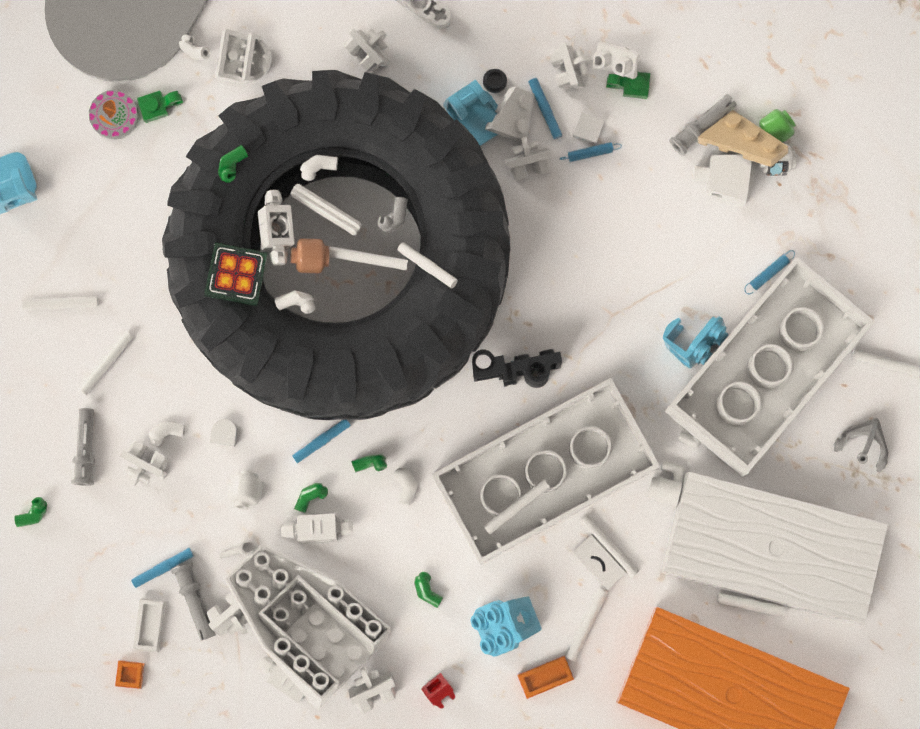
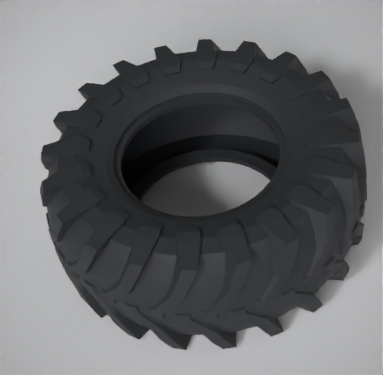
(379, 137)

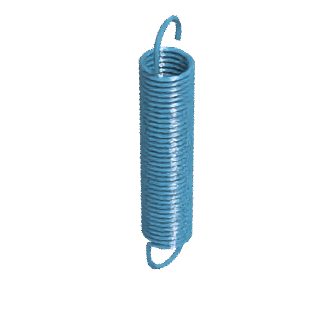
(592, 151)
(769, 272)

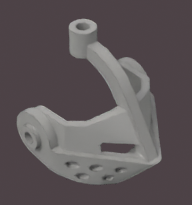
(874, 431)

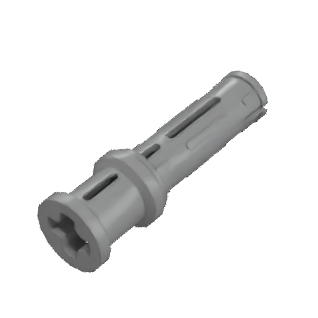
(694, 130)
(87, 460)
(190, 590)

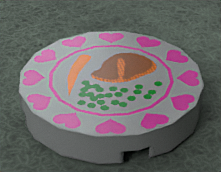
(113, 114)

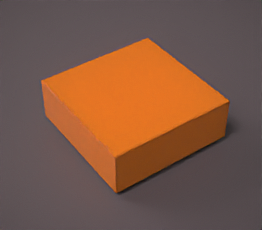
(129, 674)

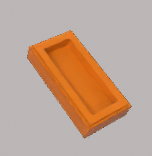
(545, 677)

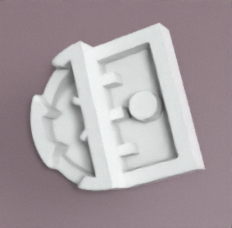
(242, 57)

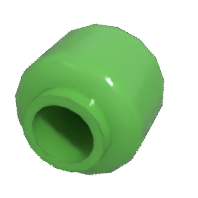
(778, 124)

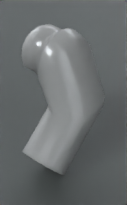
(396, 218)

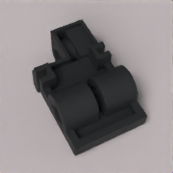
(521, 366)

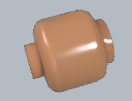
(310, 255)

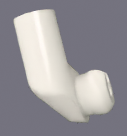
(193, 51)

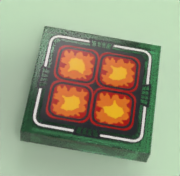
(236, 274)

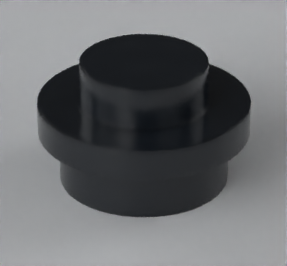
(494, 81)

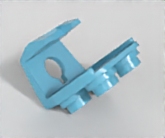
(473, 109)
(16, 182)
(699, 350)
(500, 627)

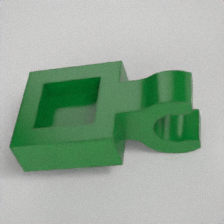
(631, 88)
(155, 106)

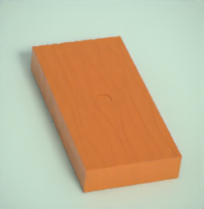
(715, 682)

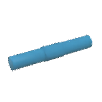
(545, 108)
(321, 440)
(162, 567)

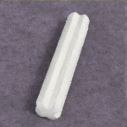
(326, 209)

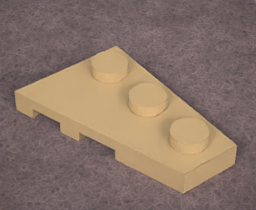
(744, 137)

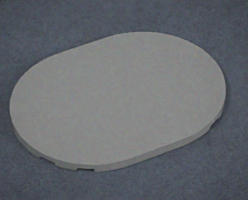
(119, 36)

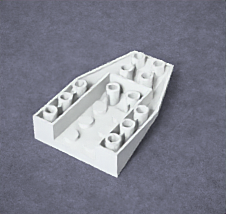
(306, 622)

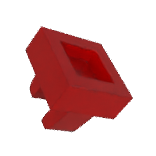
(437, 690)

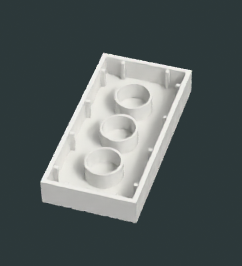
(769, 367)
(578, 448)
(774, 548)

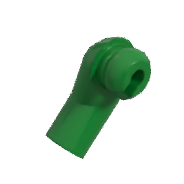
(228, 163)
(368, 461)
(309, 493)
(34, 515)
(423, 589)

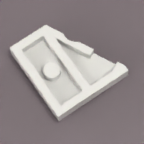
(513, 115)

